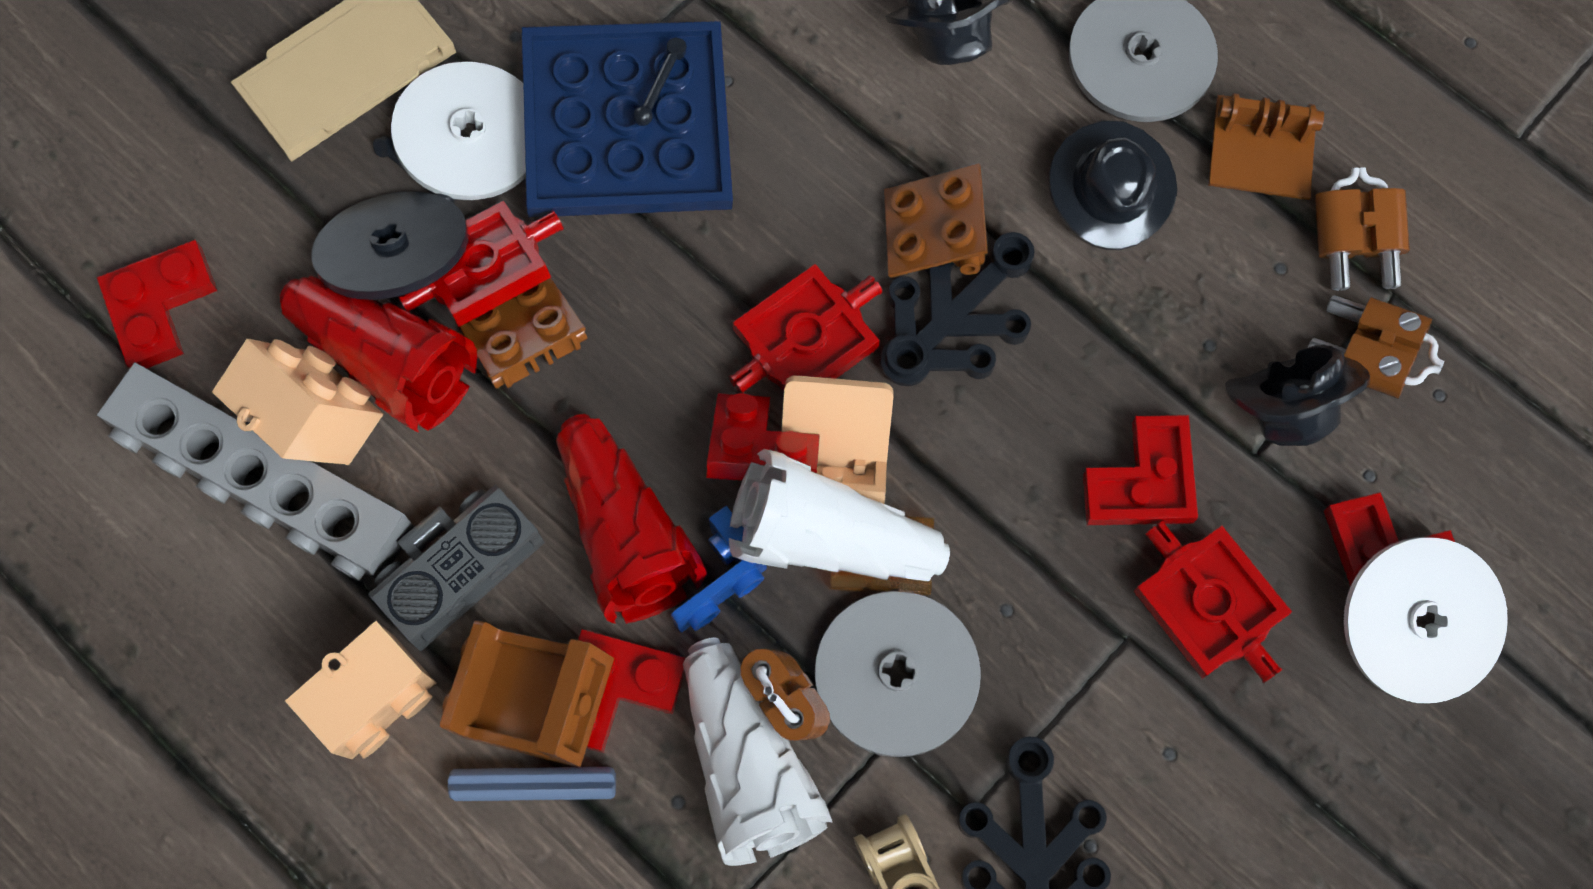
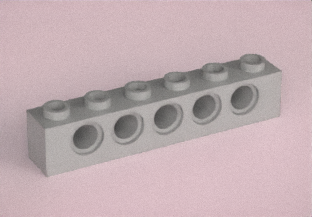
(148, 400)

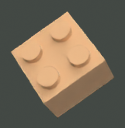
(297, 402)
(365, 695)

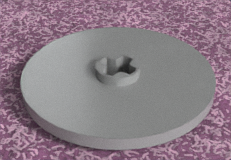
(1131, 85)
(921, 710)

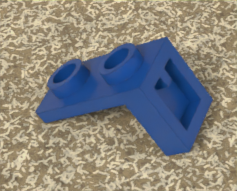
(738, 580)

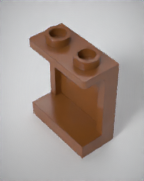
(526, 693)

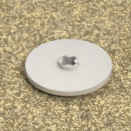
(430, 123)
(1445, 655)

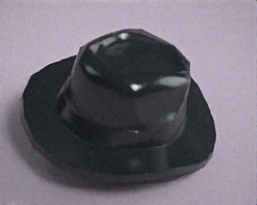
(949, 29)
(1112, 184)
(1302, 396)

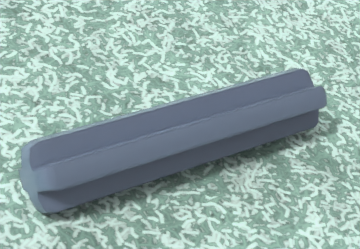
(532, 783)

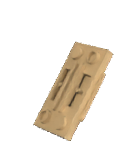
(340, 69)

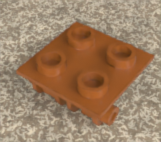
(1264, 146)
(936, 223)
(524, 330)

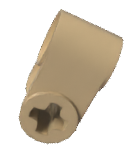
(900, 867)

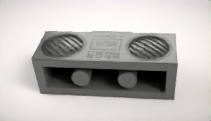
(458, 569)

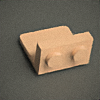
(851, 425)

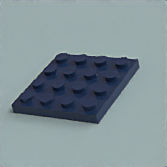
(581, 129)

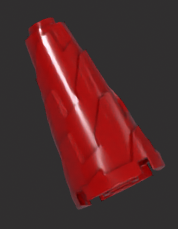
(395, 355)
(627, 535)

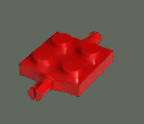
(495, 267)
(806, 331)
(1212, 602)

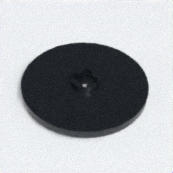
(390, 245)

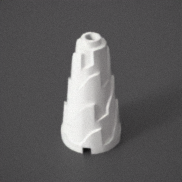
(828, 526)
(751, 773)

